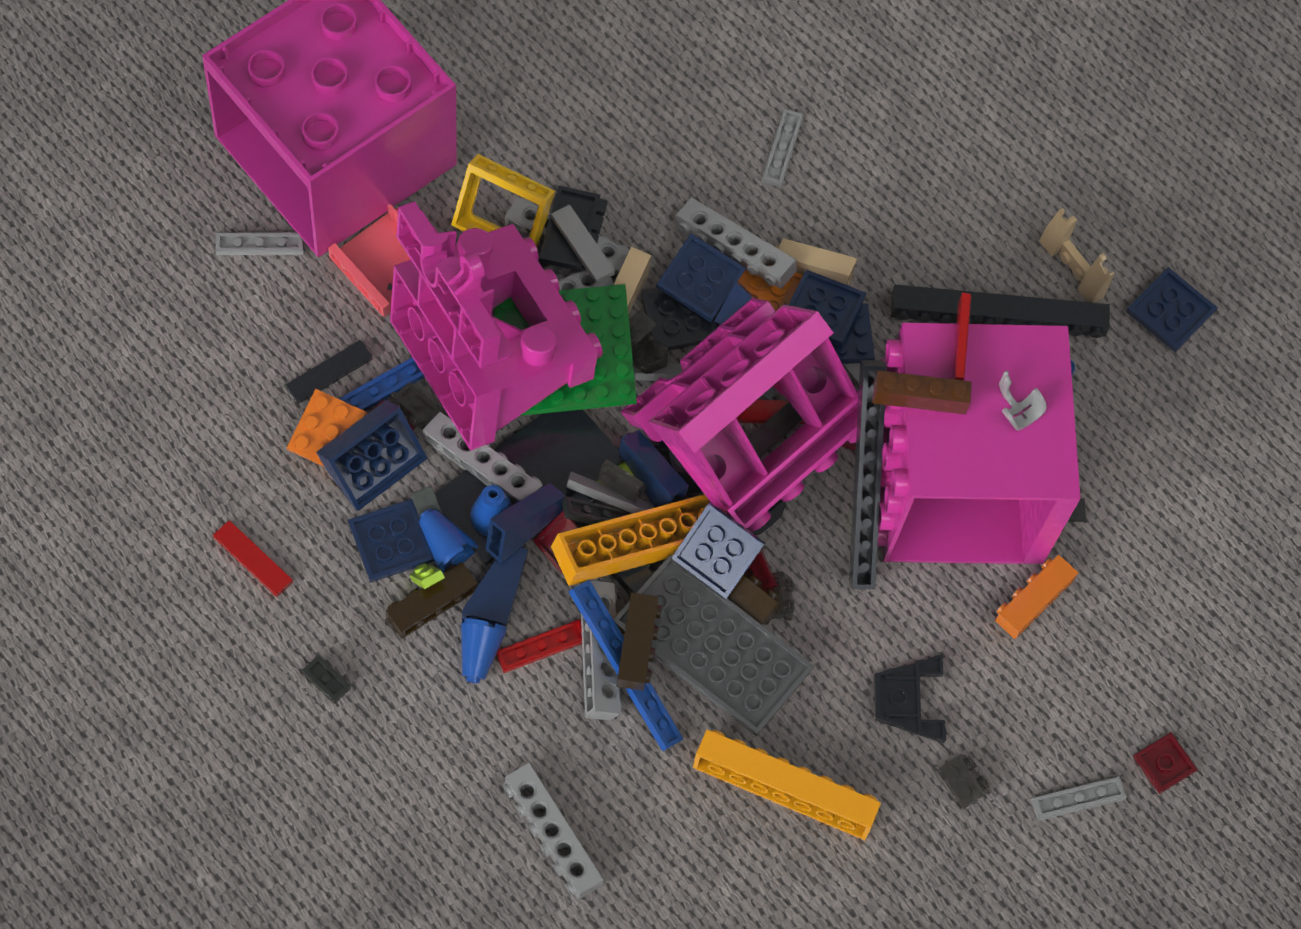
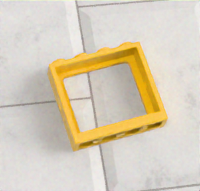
(482, 167)

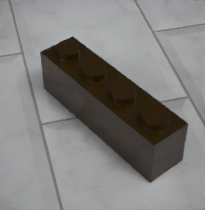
(756, 599)
(426, 604)
(637, 642)

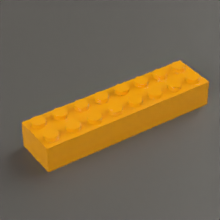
(626, 540)
(786, 784)

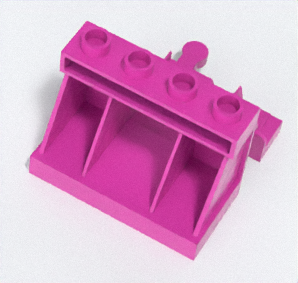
(472, 360)
(723, 378)

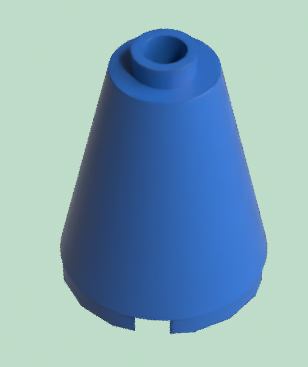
(488, 504)
(445, 539)
(479, 647)

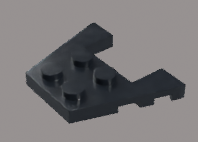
(899, 698)

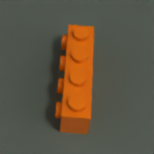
(1036, 596)

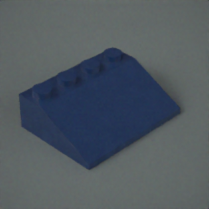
(372, 454)

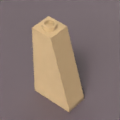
(821, 261)
(634, 274)

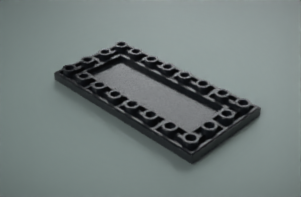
(544, 449)

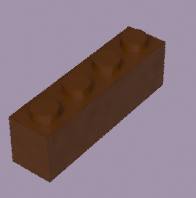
(922, 392)

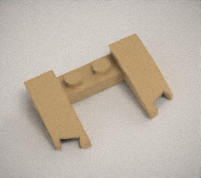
(1093, 278)

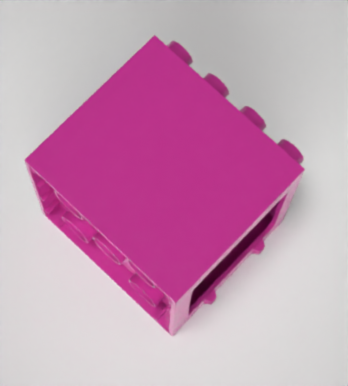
(332, 113)
(971, 480)

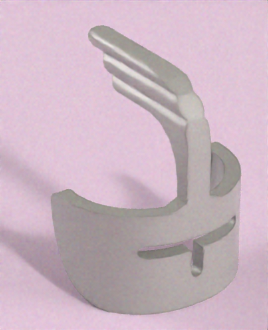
(1035, 399)

